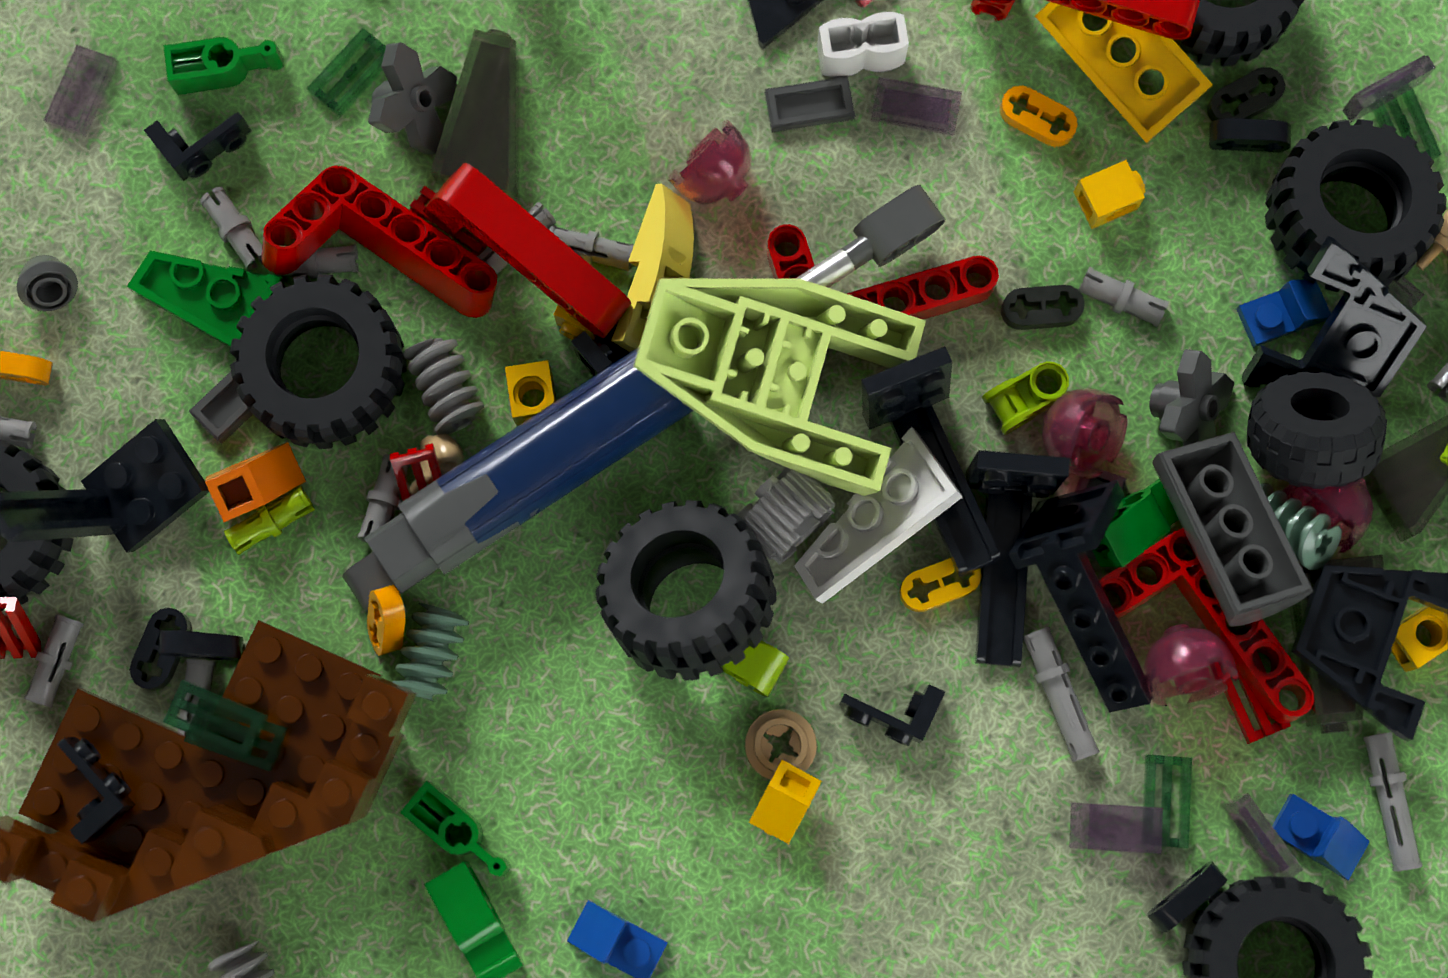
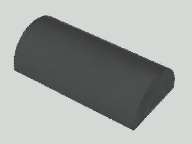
(1232, 529)

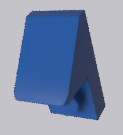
(1283, 312)
(1320, 837)
(616, 941)

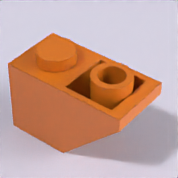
(254, 481)

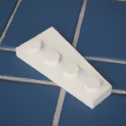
(874, 525)

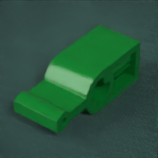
(196, 67)
(1136, 526)
(440, 830)
(473, 922)

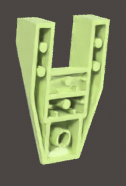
(753, 360)

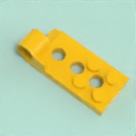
(1120, 81)

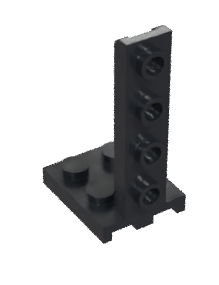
(906, 400)
(1009, 486)
(125, 496)
(1057, 542)

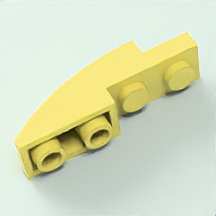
(660, 251)

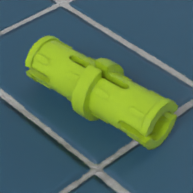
(269, 520)

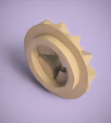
(776, 723)

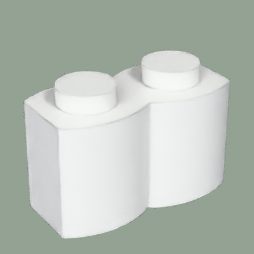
(870, 44)

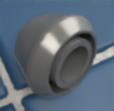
(46, 283)

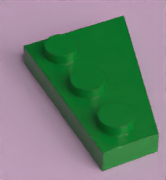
(201, 293)

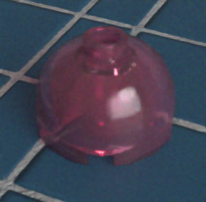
(715, 167)
(1086, 429)
(1346, 505)
(1195, 661)

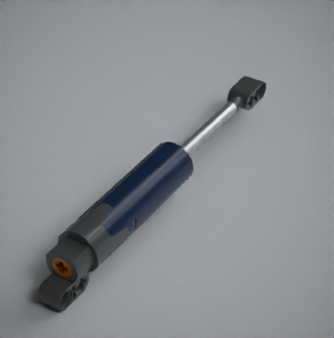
(577, 437)

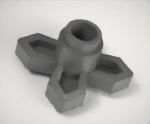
(410, 98)
(1193, 402)

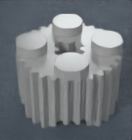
(787, 513)

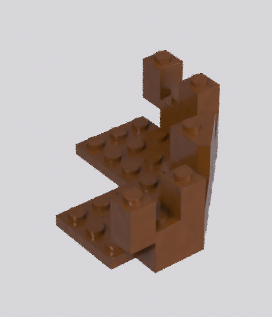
(200, 808)

